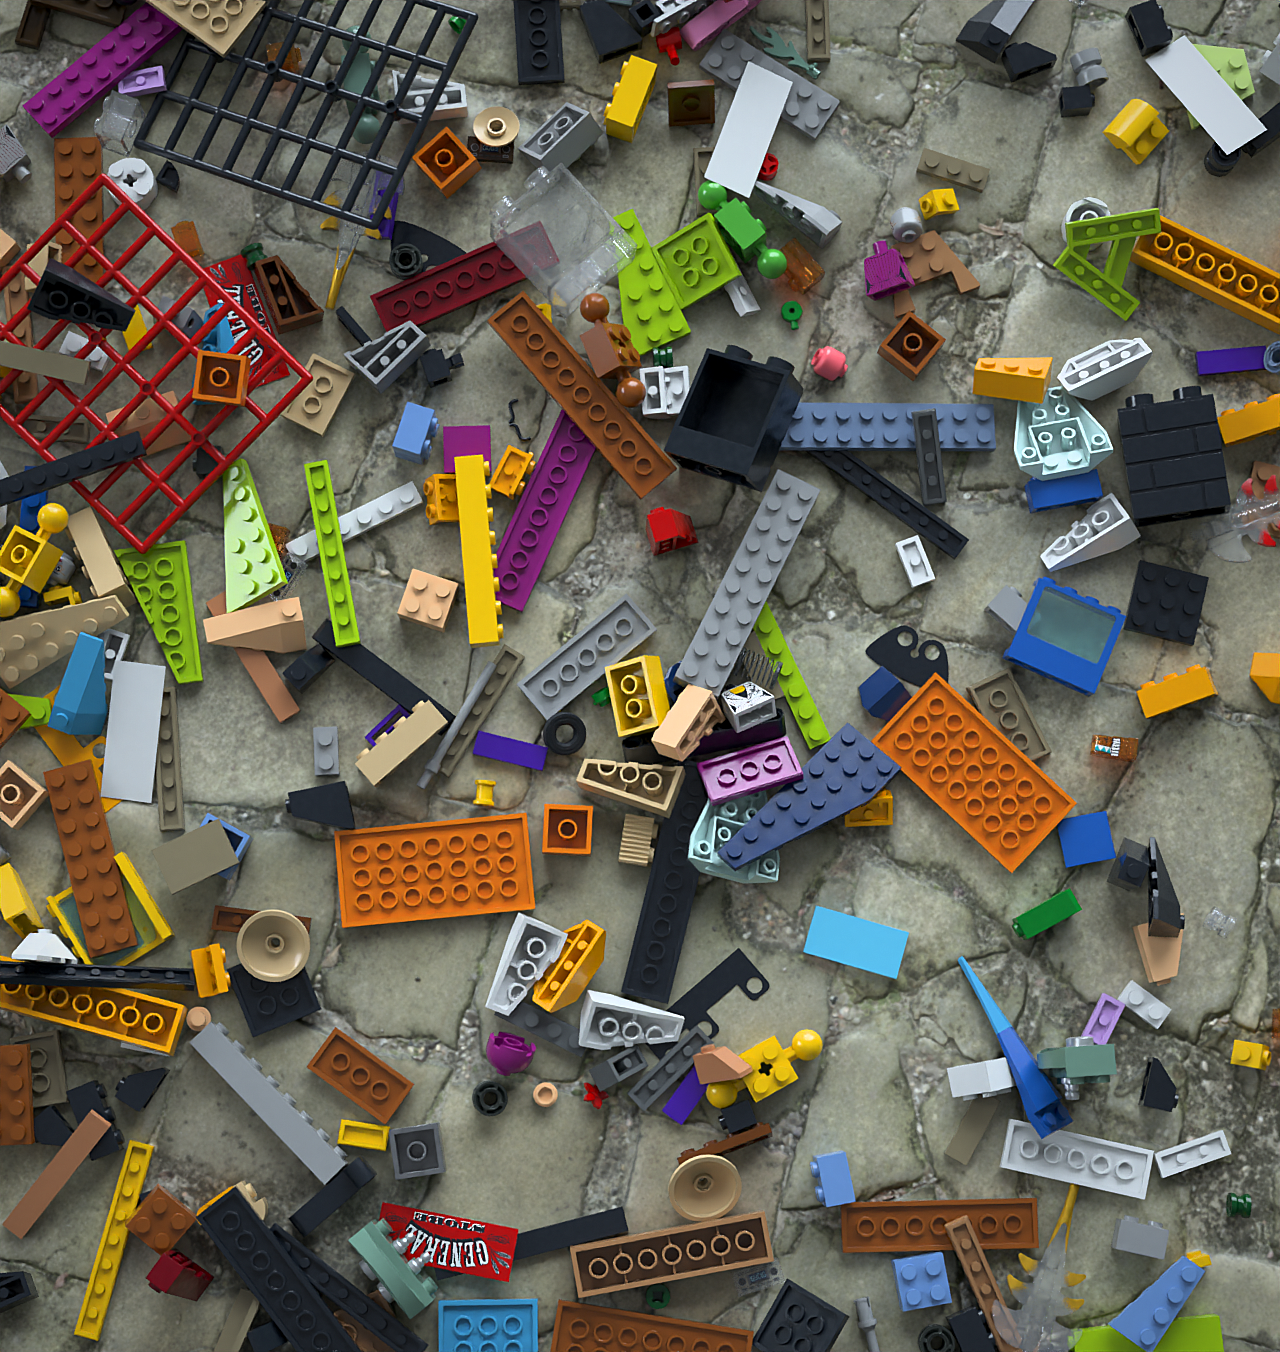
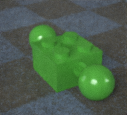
(741, 230)

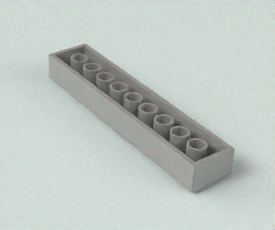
(747, 584)

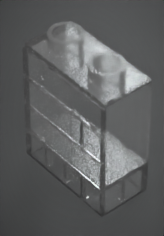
(561, 238)

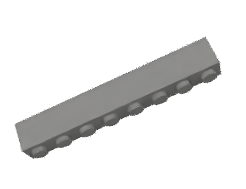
(268, 1102)

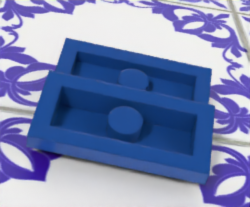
(1086, 839)

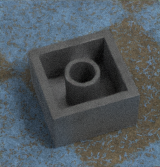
(417, 1151)

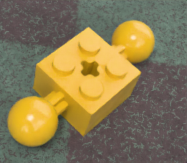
(29, 557)
(805, 1046)

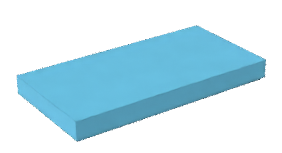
(855, 942)

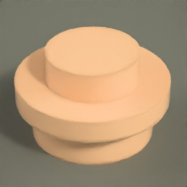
(198, 1018)
(545, 1094)

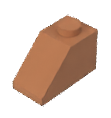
(719, 1065)

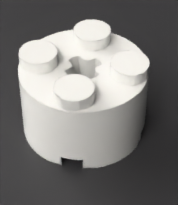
(136, 172)
(1082, 210)

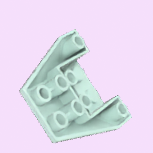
(1058, 437)
(717, 827)

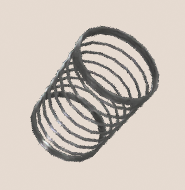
(740, 660)

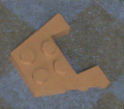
(928, 260)

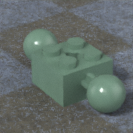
(355, 82)

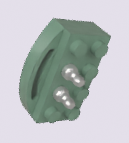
(1078, 1063)
(396, 1274)

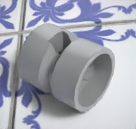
(1088, 66)

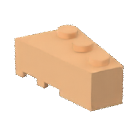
(687, 723)

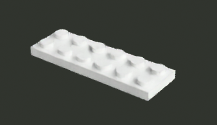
(1077, 1159)

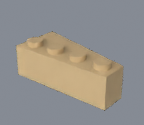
(98, 557)
(401, 742)
(635, 784)

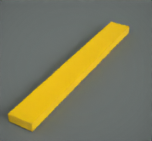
(113, 1241)

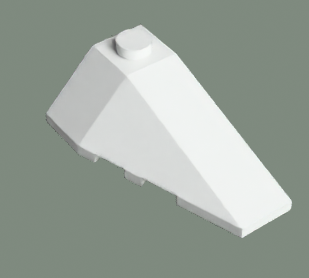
(525, 958)

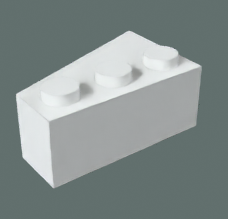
(451, 104)

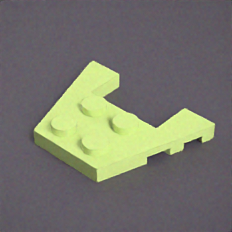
(1233, 69)

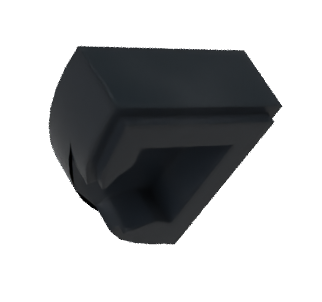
(169, 177)

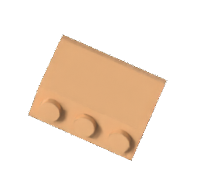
(145, 420)

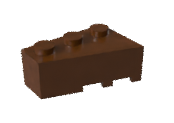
(285, 297)

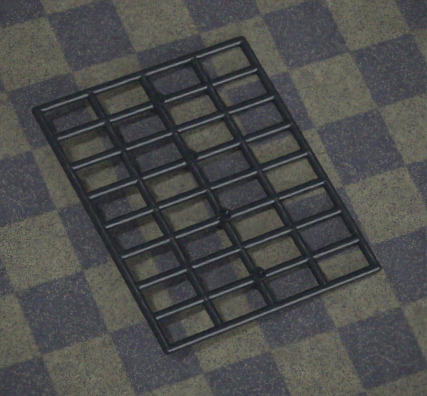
(333, 91)

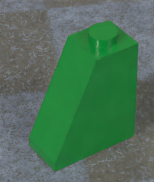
(1046, 914)

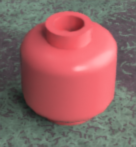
(829, 363)

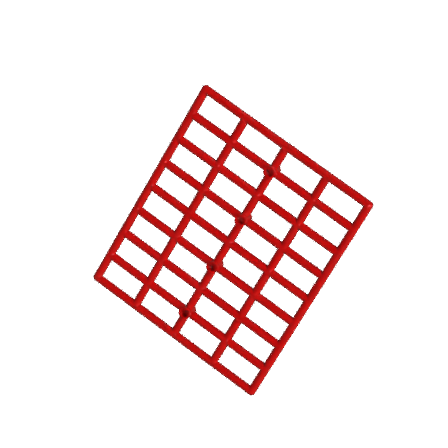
(147, 388)

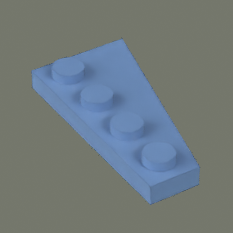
(1158, 1305)

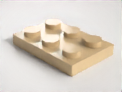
(322, 397)

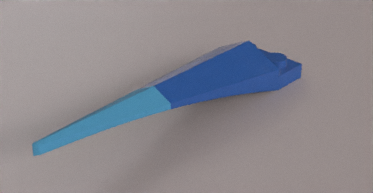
(1035, 1088)

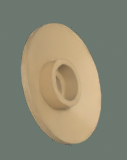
(496, 119)

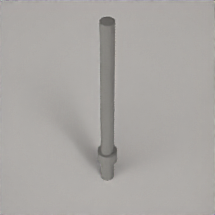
(433, 765)

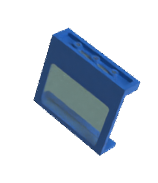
(1065, 636)

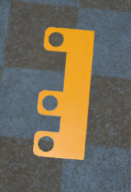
(70, 751)

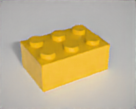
(630, 98)
(637, 695)

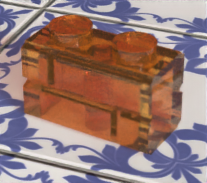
(801, 267)

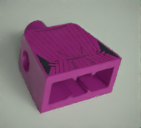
(886, 272)

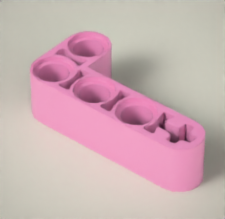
(713, 21)

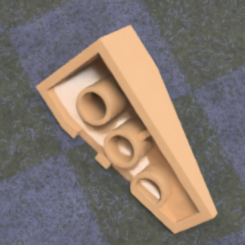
(268, 627)

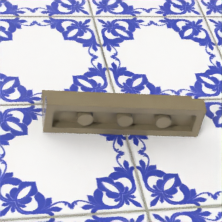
(239, 1322)

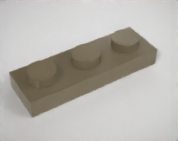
(953, 170)

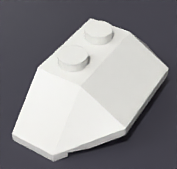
(1104, 368)

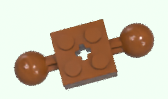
(611, 350)

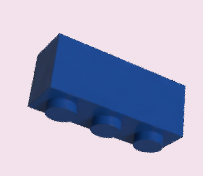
(1063, 491)

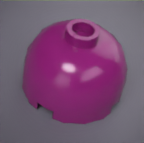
(509, 1053)

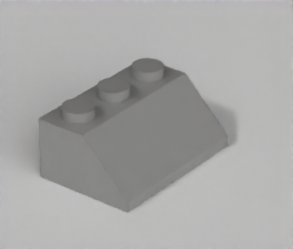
(562, 138)

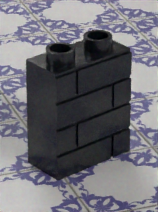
(735, 417)
(1173, 457)

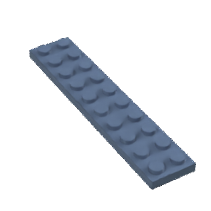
(887, 427)

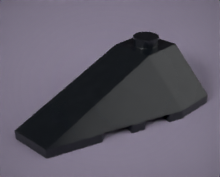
(993, 27)
(73, 297)
(1163, 904)

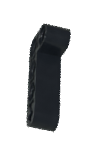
(333, 1196)

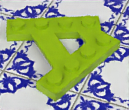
(1123, 231)

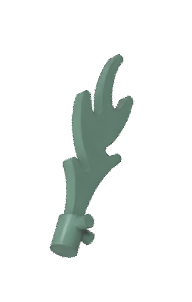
(781, 51)

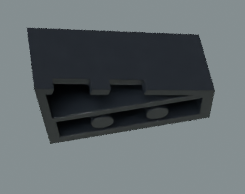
(16, 1289)

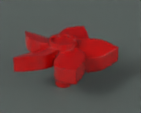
(594, 1095)

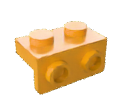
(512, 471)
(210, 971)

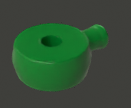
(792, 317)

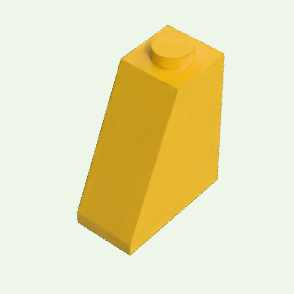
(16, 903)

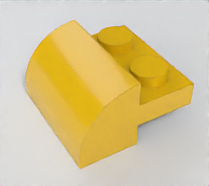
(1136, 130)

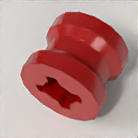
(769, 161)

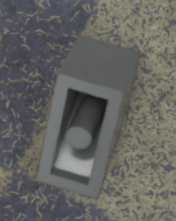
(618, 1067)

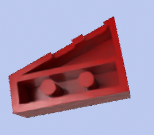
(669, 530)

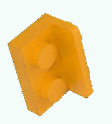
(441, 498)
(875, 813)

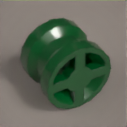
(252, 254)
(663, 357)
(1238, 1205)
(655, 1292)

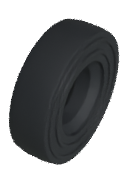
(554, 723)

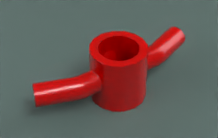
(669, 43)

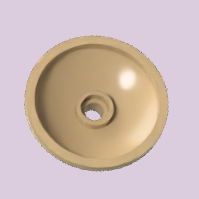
(262, 956)
(705, 1198)

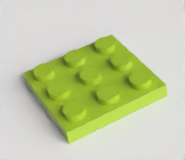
(696, 261)

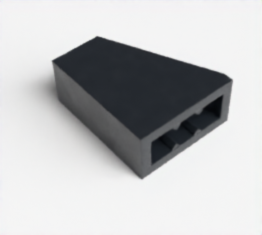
(608, 31)
(1271, 122)
(323, 805)
(1129, 865)

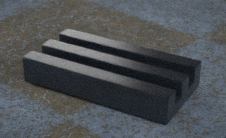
(352, 326)

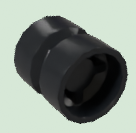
(1218, 162)

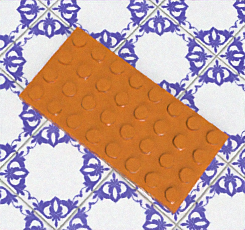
(973, 773)
(434, 870)

